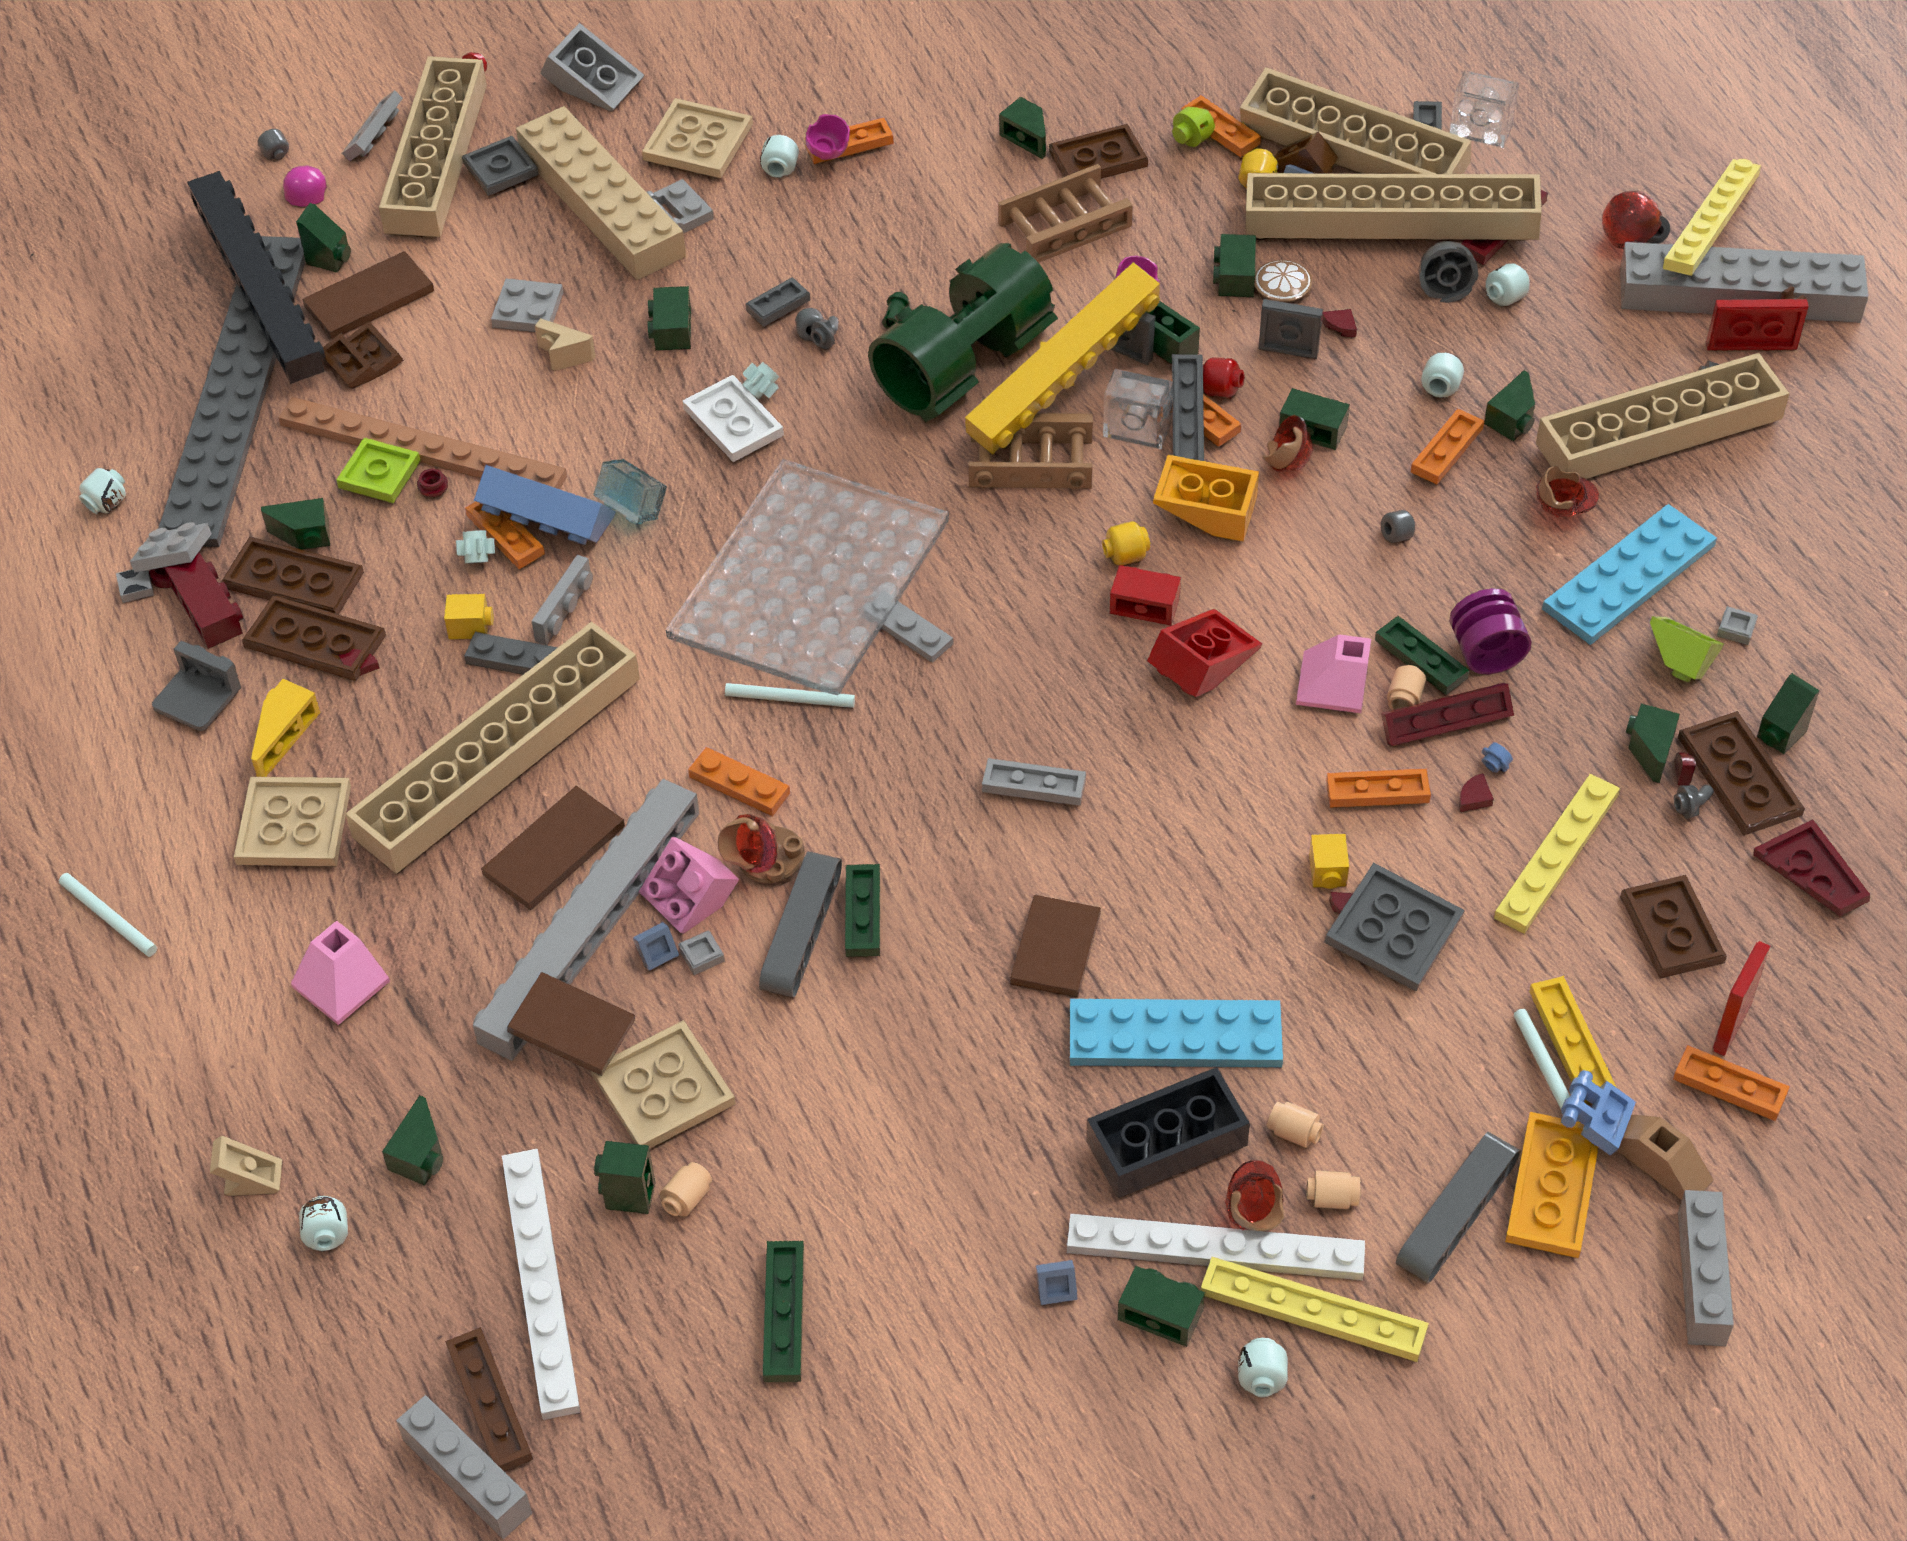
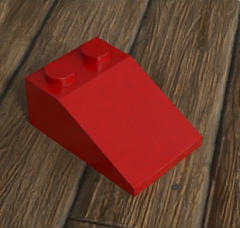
(1202, 651)

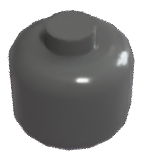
(273, 144)
(804, 322)
(1397, 526)

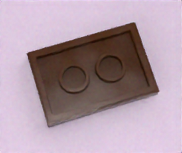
(1111, 148)
(1673, 926)
(1055, 946)
(571, 1023)

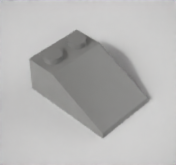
(590, 70)

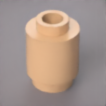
(1406, 687)
(1295, 1124)
(685, 1189)
(1333, 1190)

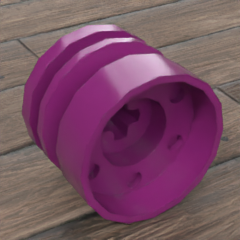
(1490, 631)

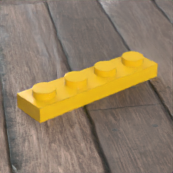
(1569, 1030)

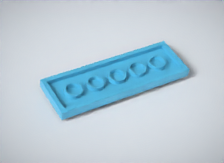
(1629, 574)
(1175, 1033)

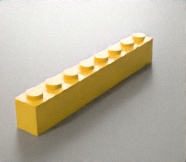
(1063, 358)

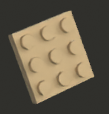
(697, 138)
(292, 821)
(664, 1086)

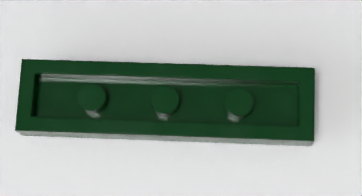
(783, 1311)

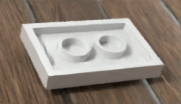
(733, 418)

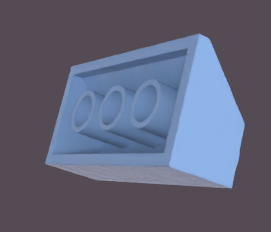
(542, 504)

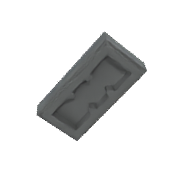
(777, 301)

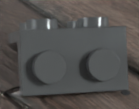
(199, 688)

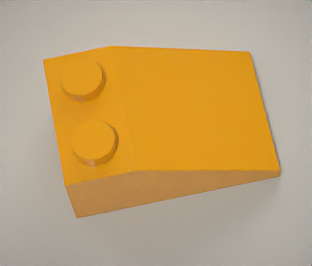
(1208, 495)

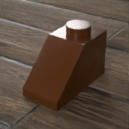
(1308, 154)

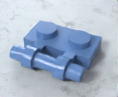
(1606, 1118)

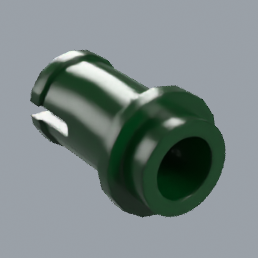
(896, 303)

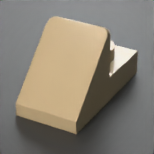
(565, 345)
(245, 1168)

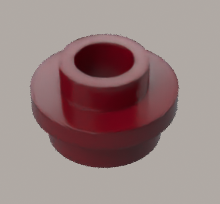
(432, 483)

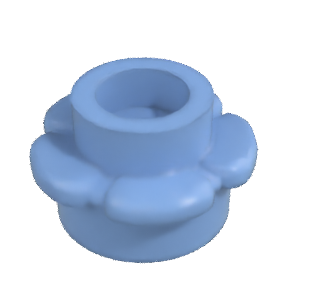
(1496, 758)

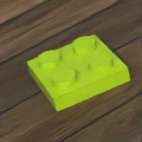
(378, 470)

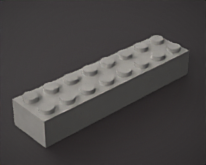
(1830, 282)

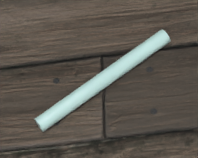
(789, 695)
(108, 914)
(1541, 1056)

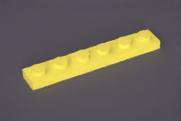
(1556, 853)
(1314, 1309)

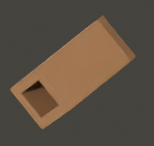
(1664, 1154)

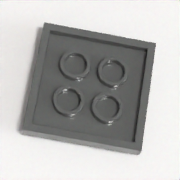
(1394, 926)

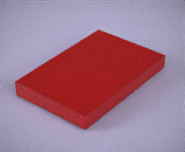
(1757, 324)
(1741, 998)

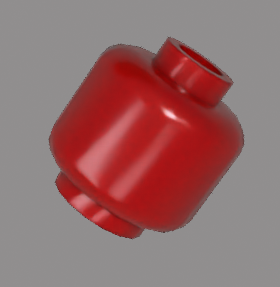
(1222, 377)

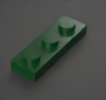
(1419, 651)
(862, 910)

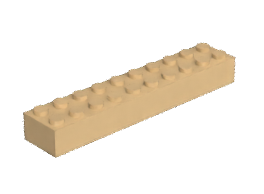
(1394, 206)
(492, 747)

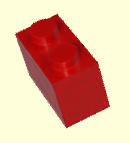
(1145, 595)

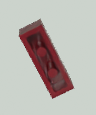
(205, 600)

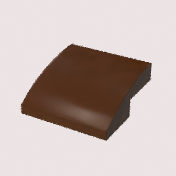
(361, 355)

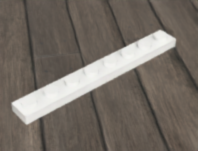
(1199, 1243)
(540, 1285)

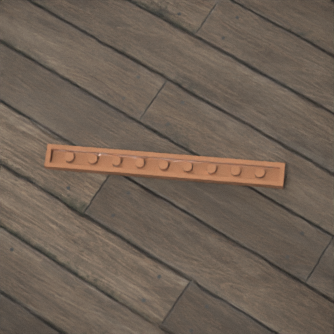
(432, 448)

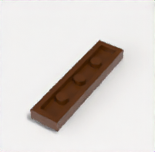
(489, 1400)

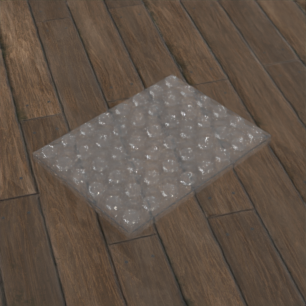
(808, 577)

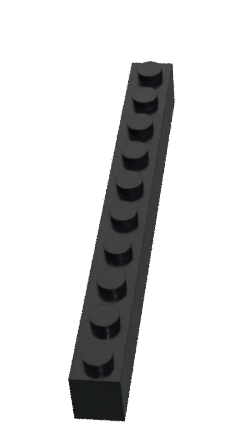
(256, 277)

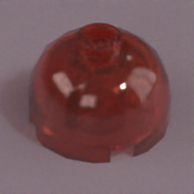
(1631, 218)

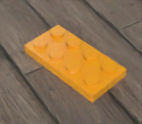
(1552, 1187)

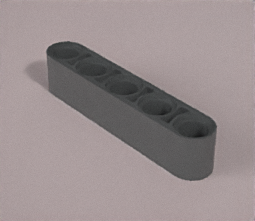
(800, 924)
(1457, 1207)

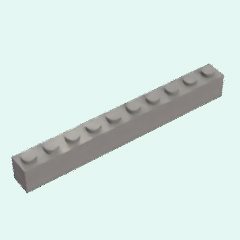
(591, 910)

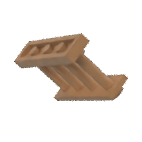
(1072, 233)
(1046, 430)

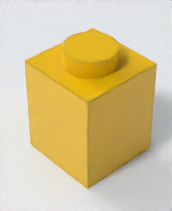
(467, 615)
(1329, 860)

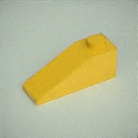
(282, 721)

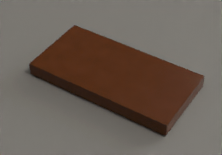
(368, 294)
(293, 574)
(312, 637)
(1741, 773)
(553, 847)

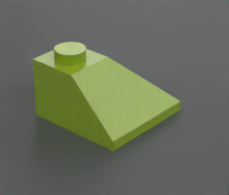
(1684, 648)

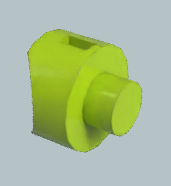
(1187, 126)

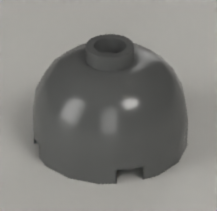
(1448, 271)

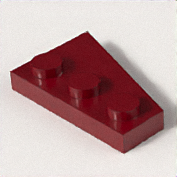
(1815, 867)

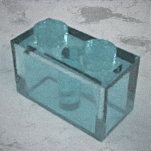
(630, 491)

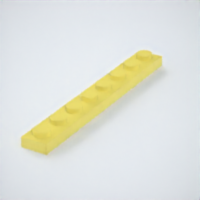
(1711, 217)

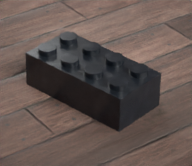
(1167, 1132)

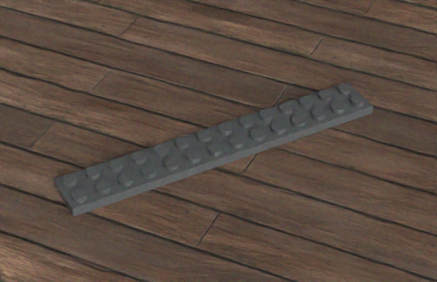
(228, 409)

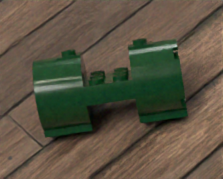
(929, 358)

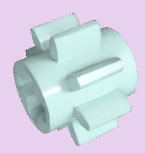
(760, 380)
(475, 546)

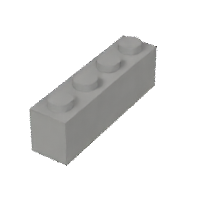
(1705, 1268)
(464, 1467)

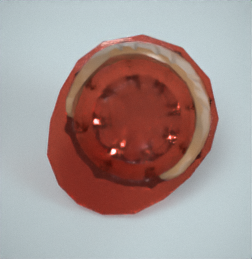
(1290, 446)
(1565, 493)
(748, 843)
(1255, 1197)

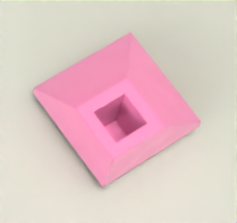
(1335, 674)
(687, 885)
(338, 973)

